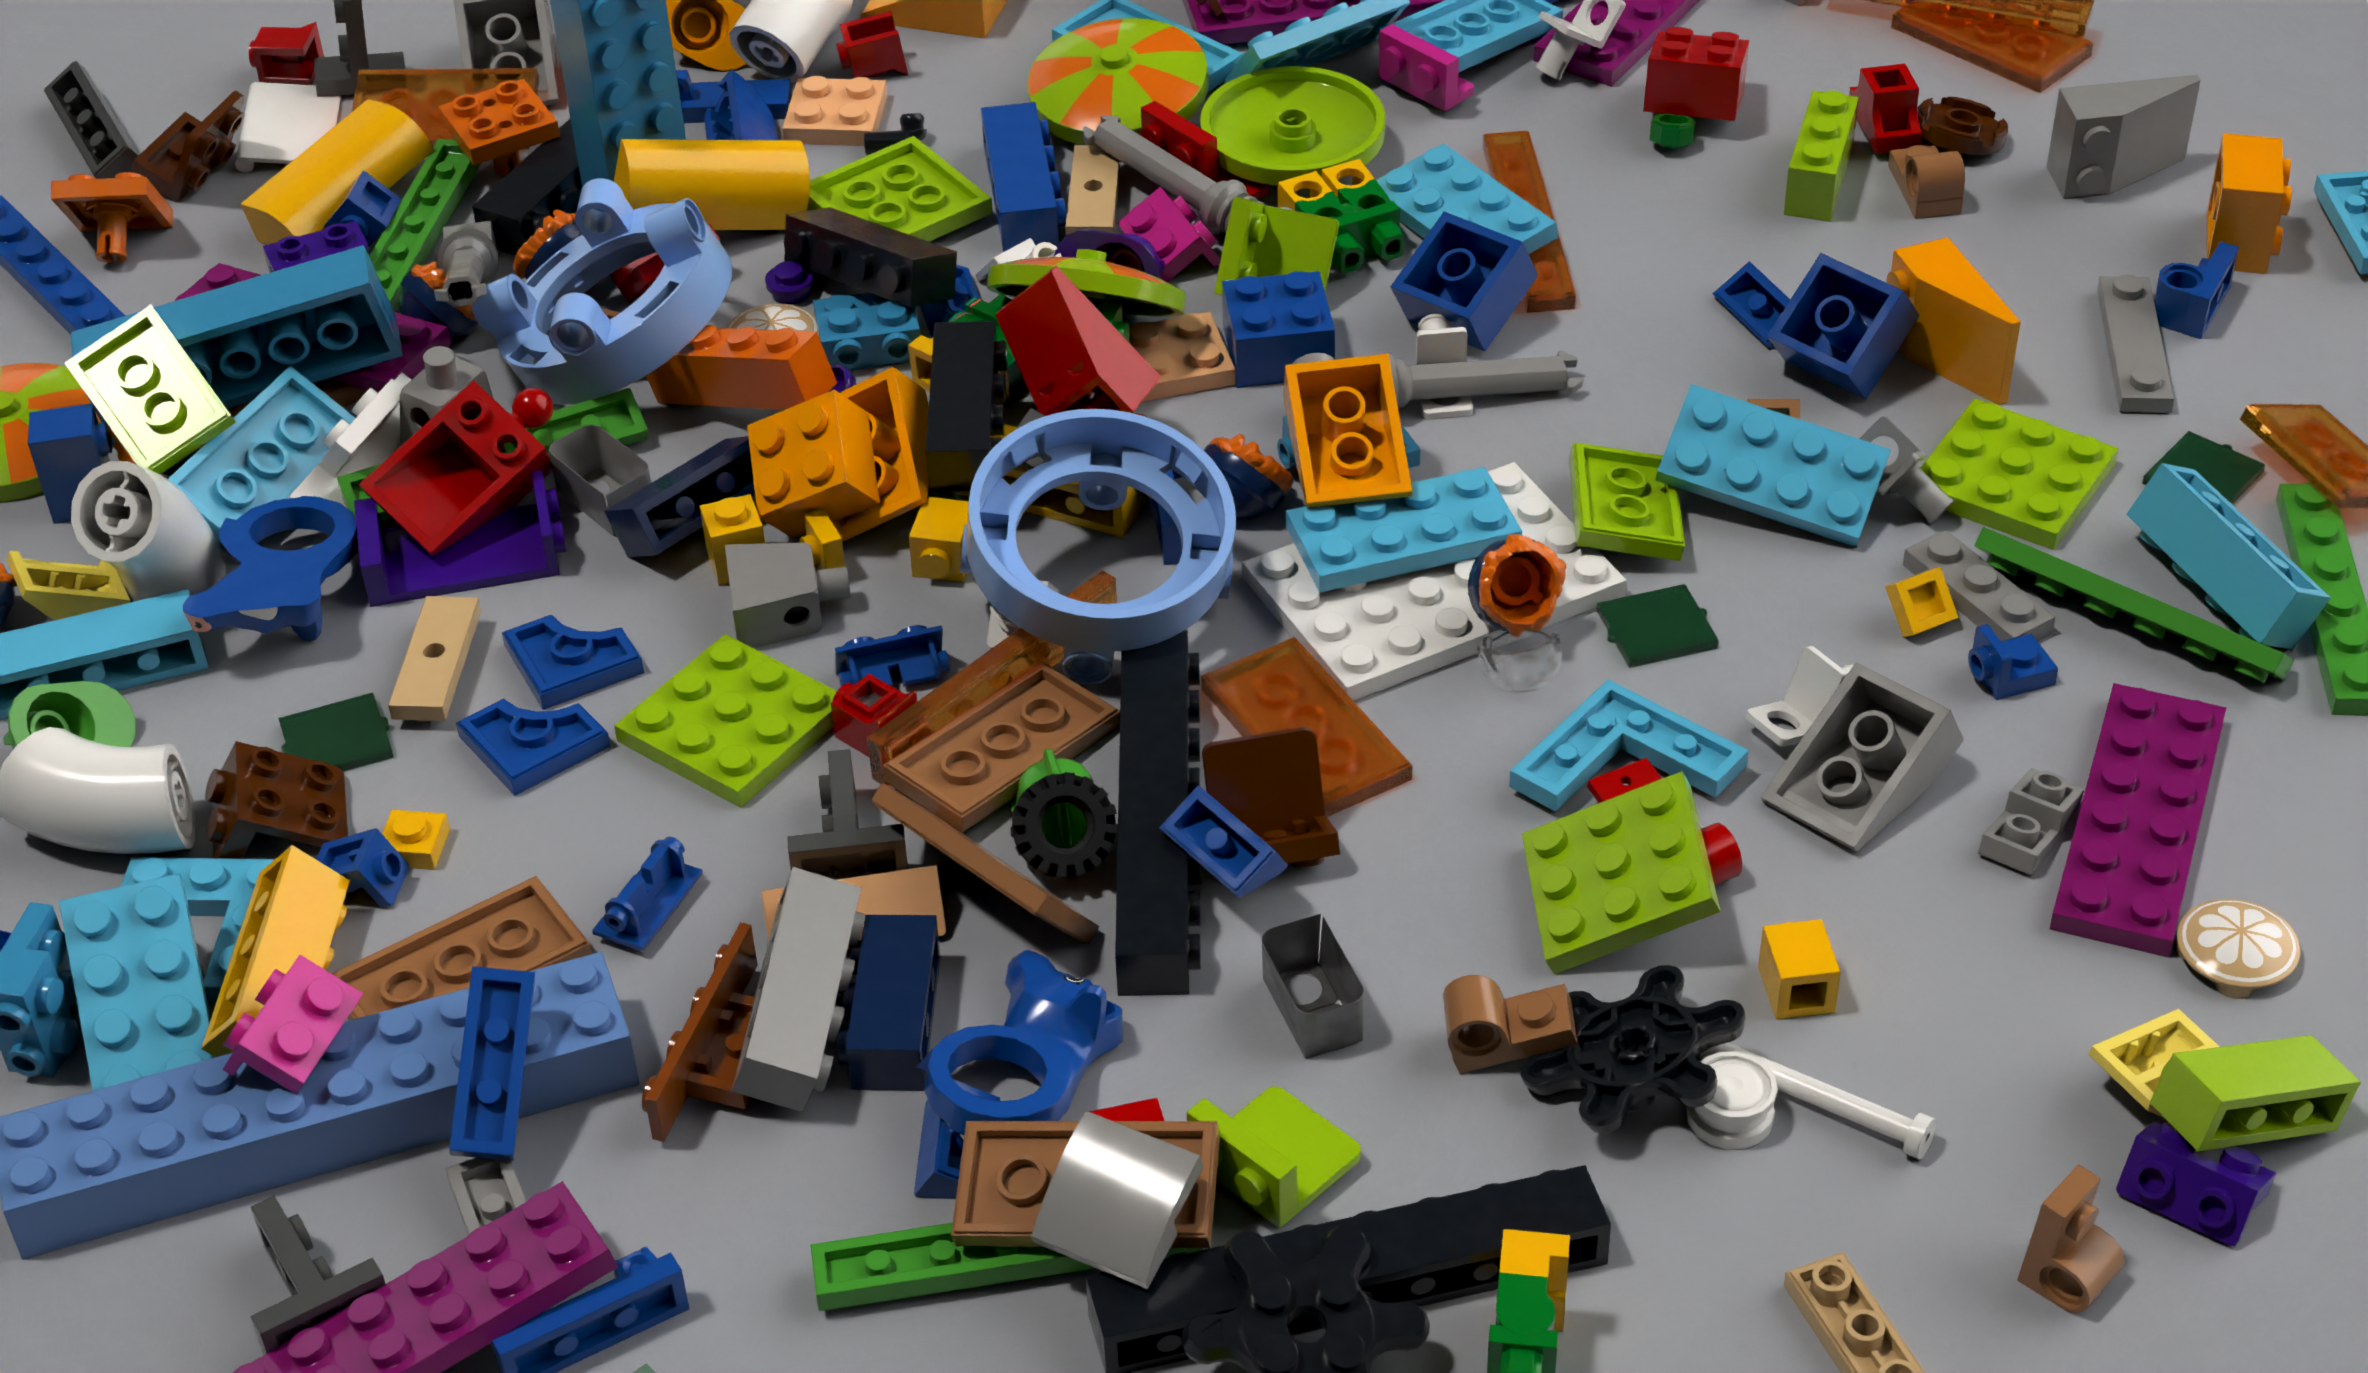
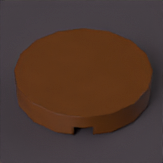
(1962, 126)

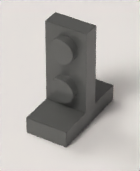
(339, 73)
(843, 847)
(310, 1282)

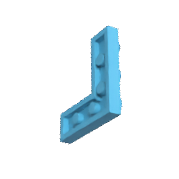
(2346, 205)
(1626, 721)
(211, 889)

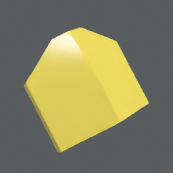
(67, 588)
(2141, 1053)

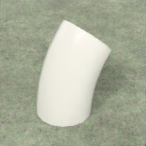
(786, 35)
(145, 531)
(98, 794)

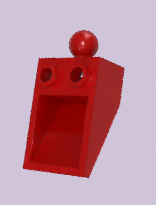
(1072, 351)
(457, 467)

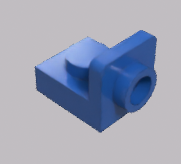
(369, 205)
(2011, 664)
(368, 863)

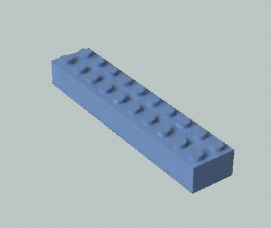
(215, 1137)

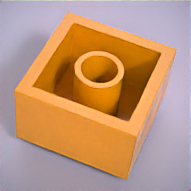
(2248, 199)
(812, 461)

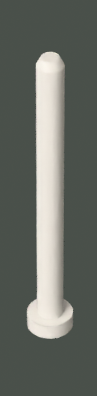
(1914, 1133)

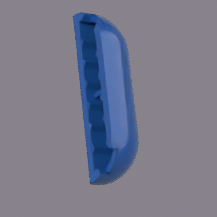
(739, 113)

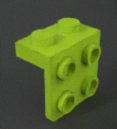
(1278, 1153)

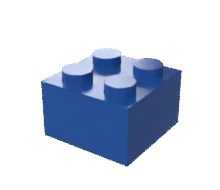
(1467, 277)
(1274, 323)
(1843, 325)

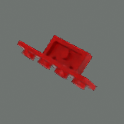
(1189, 145)

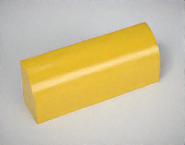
(728, 180)
(316, 182)

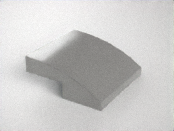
(1116, 1199)

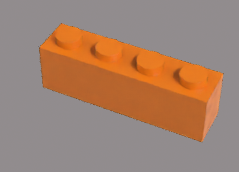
(745, 369)

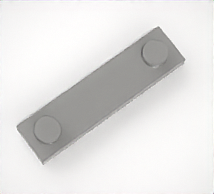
(2135, 344)

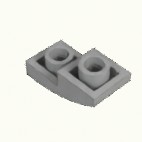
(2031, 821)

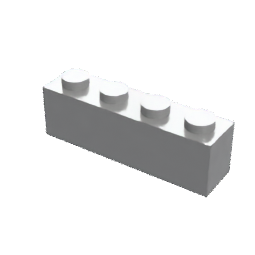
(798, 991)

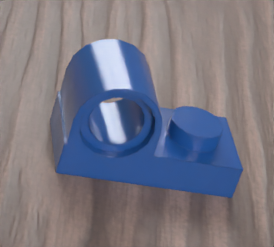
(2191, 294)

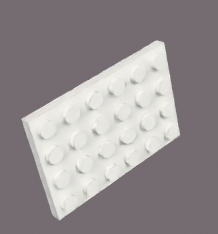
(1421, 619)

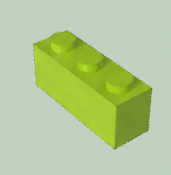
(1821, 155)
(2254, 1092)

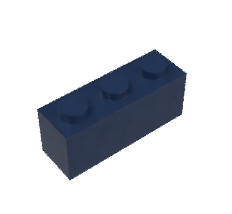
(670, 505)
(891, 1003)

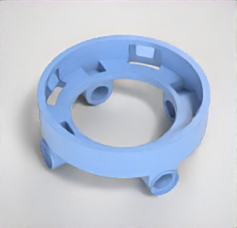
(601, 353)
(1106, 455)

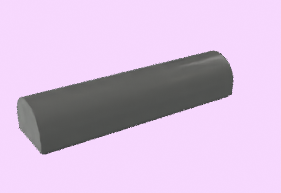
(90, 122)

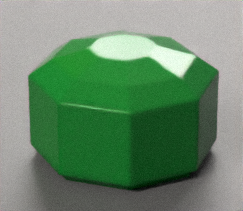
(1672, 130)

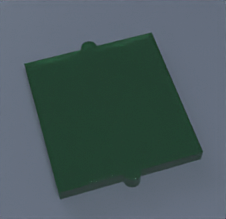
(2218, 464)
(1657, 625)
(339, 733)

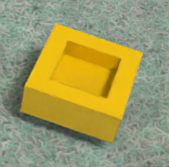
(824, 540)
(1921, 602)
(417, 836)

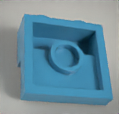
(865, 330)
(36, 995)

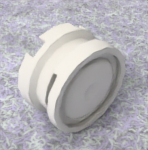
(1742, 1103)

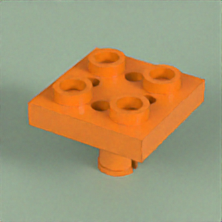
(499, 123)
(111, 208)

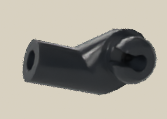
(911, 125)

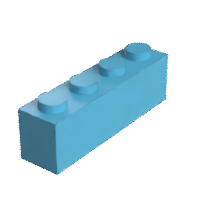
(2227, 557)
(110, 646)

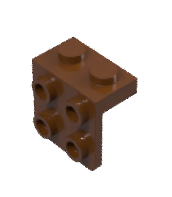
(190, 149)
(1275, 791)
(275, 797)

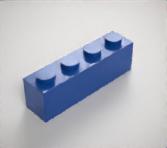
(1022, 174)

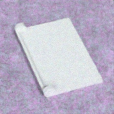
(283, 122)

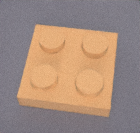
(834, 110)
(1184, 353)

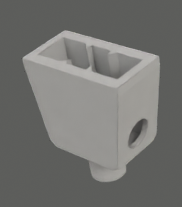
(435, 387)
(779, 591)

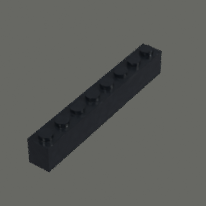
(1154, 780)
(1416, 1255)

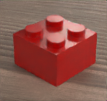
(1696, 74)

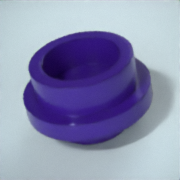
(789, 282)

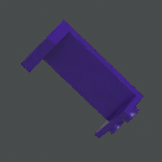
(505, 550)

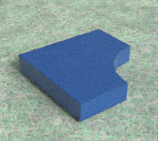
(569, 662)
(531, 745)

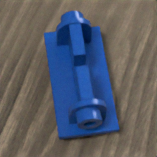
(913, 651)
(649, 896)

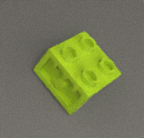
(1275, 242)

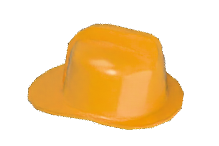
(702, 31)

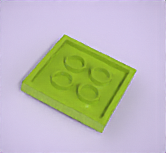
(903, 190)
(2018, 472)
(730, 720)
(1619, 873)

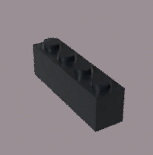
(532, 191)
(871, 256)
(964, 402)

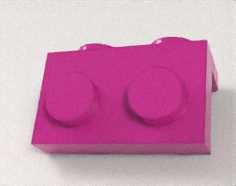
(1421, 68)
(1170, 230)
(294, 1026)

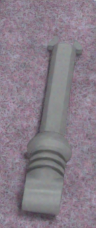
(1169, 172)
(468, 261)
(1476, 377)

